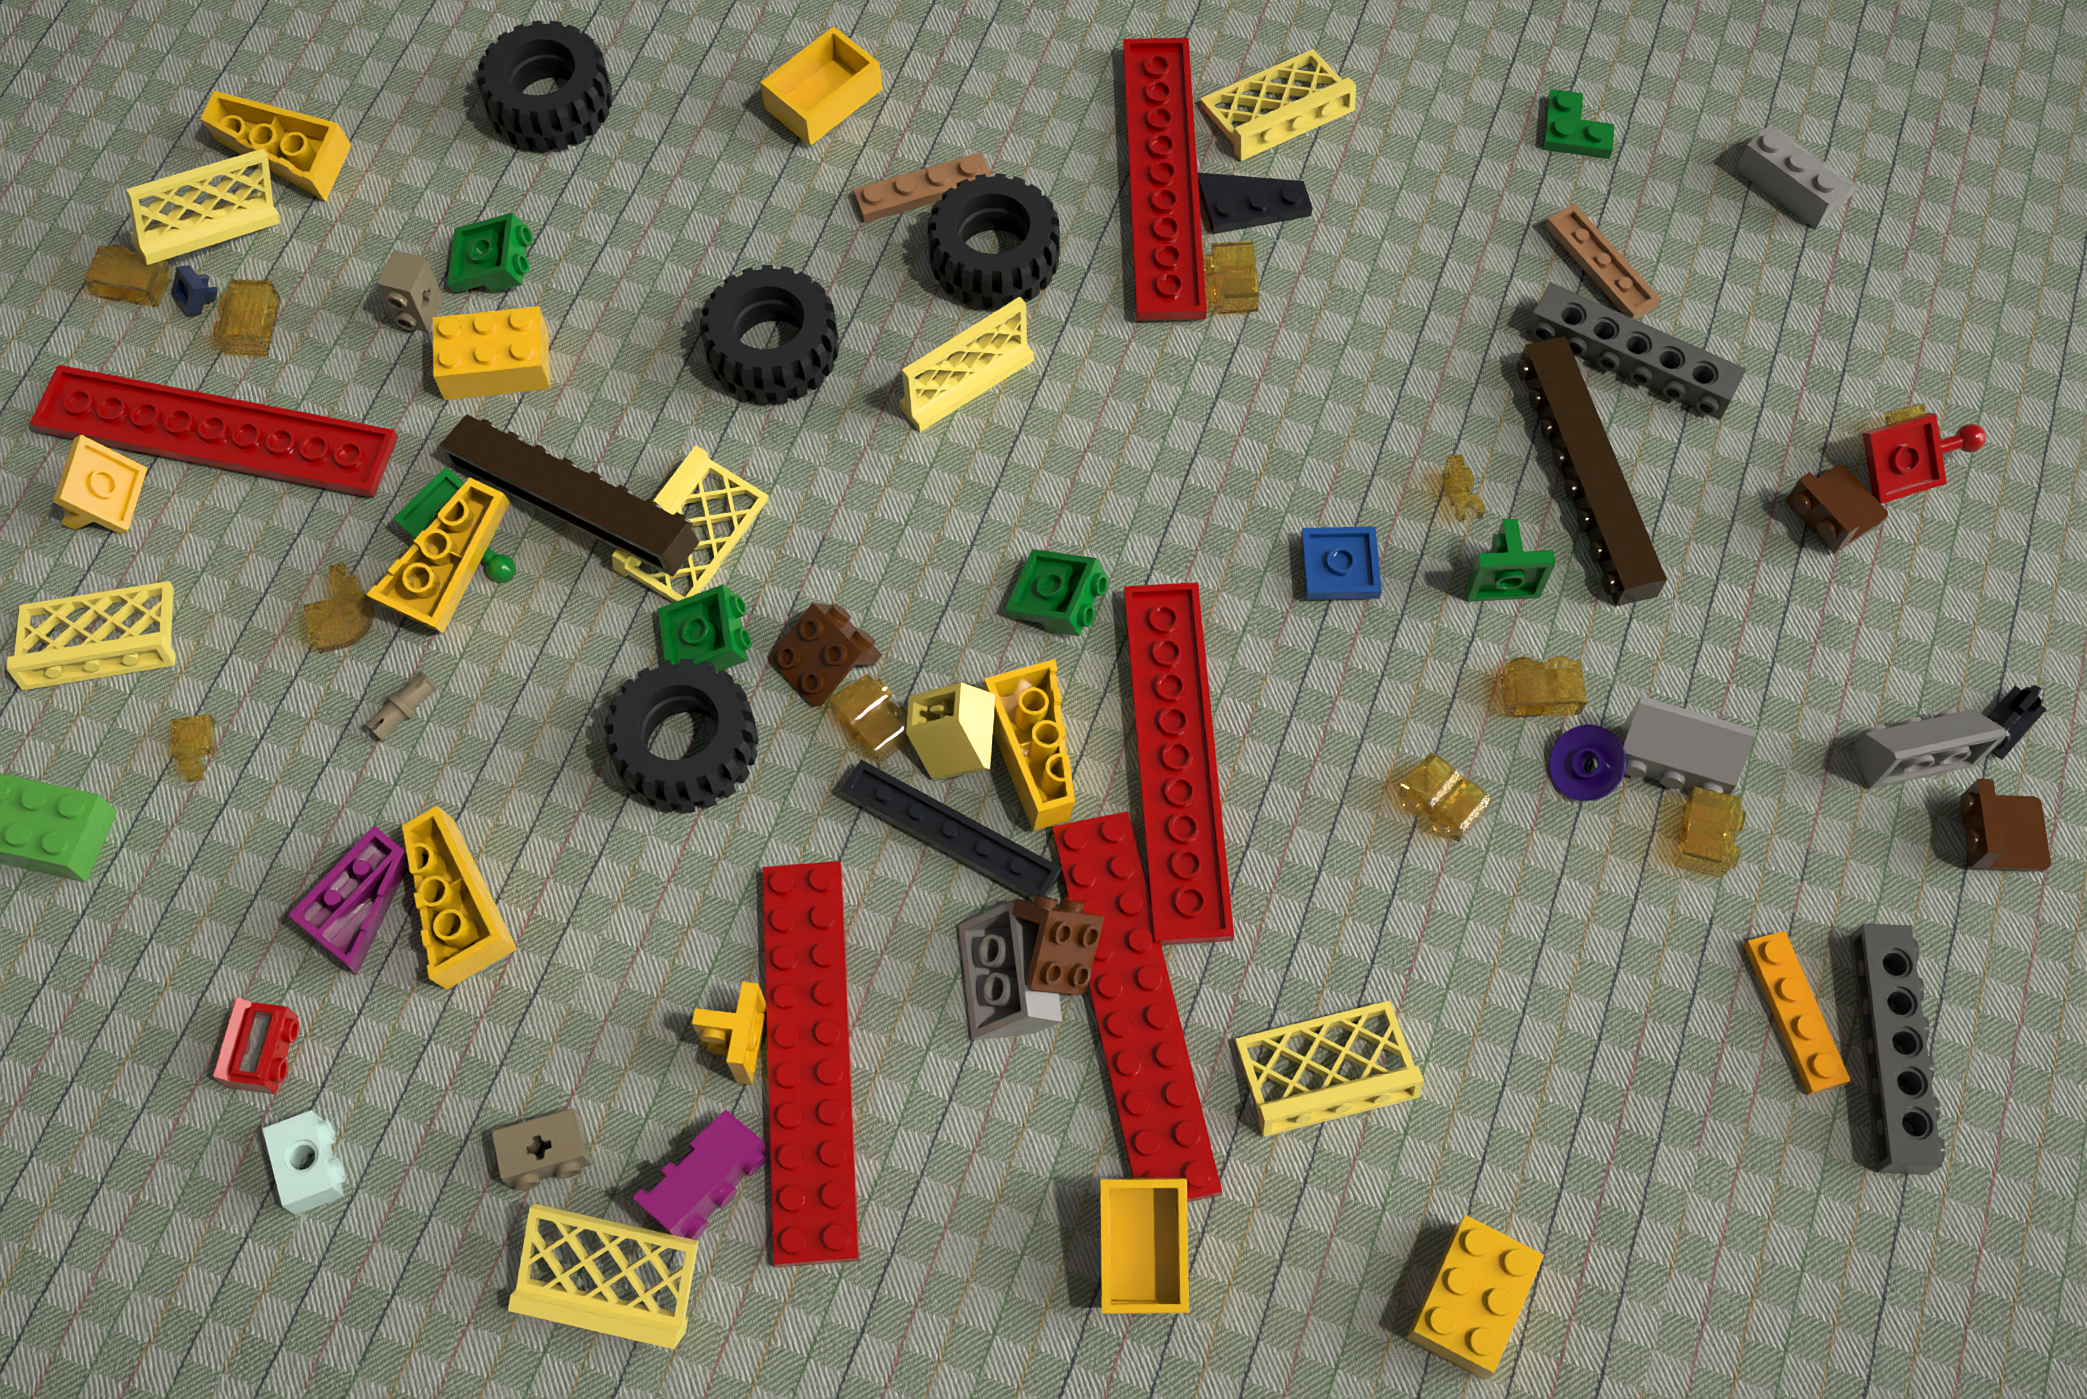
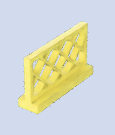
(1287, 118)
(209, 222)
(961, 381)
(673, 497)
(93, 657)
(1345, 1096)
(604, 1312)

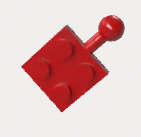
(1909, 455)

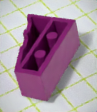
(353, 899)
(703, 1177)

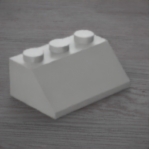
(1794, 176)
(1684, 747)
(1926, 747)
(996, 968)

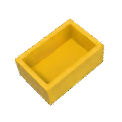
(821, 85)
(491, 353)
(1144, 1245)
(1475, 1297)

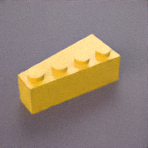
(297, 145)
(444, 557)
(1033, 741)
(455, 906)

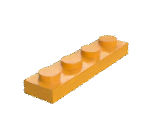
(1796, 1013)

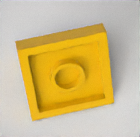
(98, 486)
(735, 1033)

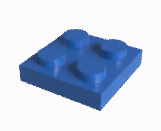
(1341, 563)

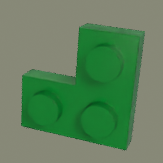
(1569, 133)

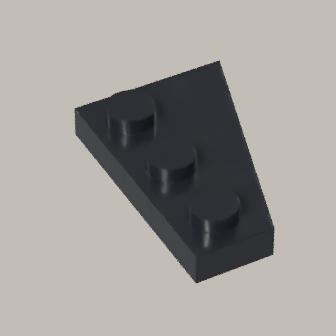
(1250, 202)

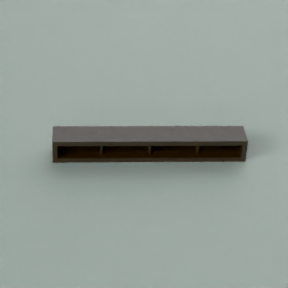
(1591, 472)
(571, 494)

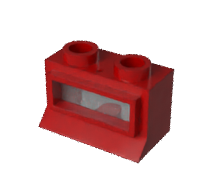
(256, 1046)

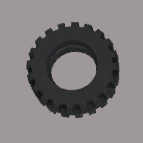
(538, 54)
(993, 205)
(761, 298)
(675, 691)

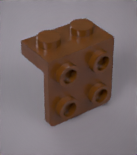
(1836, 507)
(823, 651)
(2004, 830)
(1063, 943)

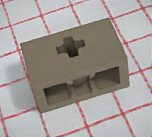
(410, 291)
(521, 1143)

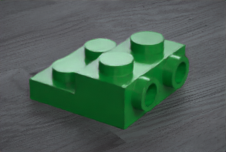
(490, 254)
(1058, 591)
(706, 629)

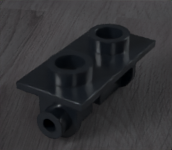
(2017, 714)

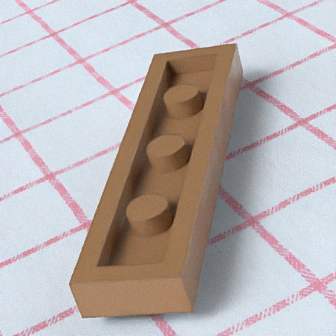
(916, 188)
(1602, 262)

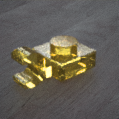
(1458, 482)
(191, 741)

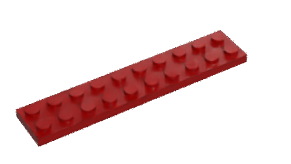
(1163, 180)
(215, 430)
(1177, 765)
(1137, 1008)
(809, 1066)

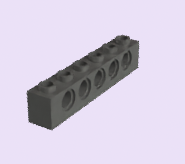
(1613, 338)
(1893, 1146)

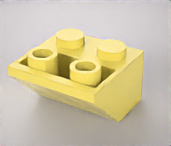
(952, 729)

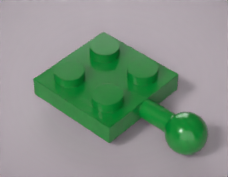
(424, 509)

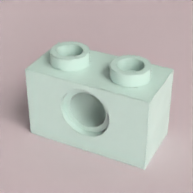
(287, 1146)

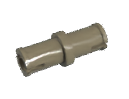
(401, 706)

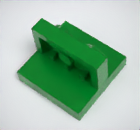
(1508, 570)

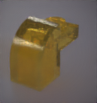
(342, 619)

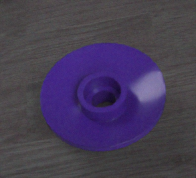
(1571, 758)

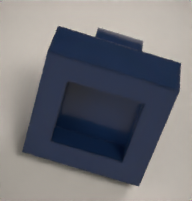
(192, 290)

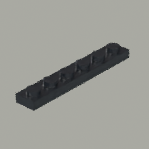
(951, 831)

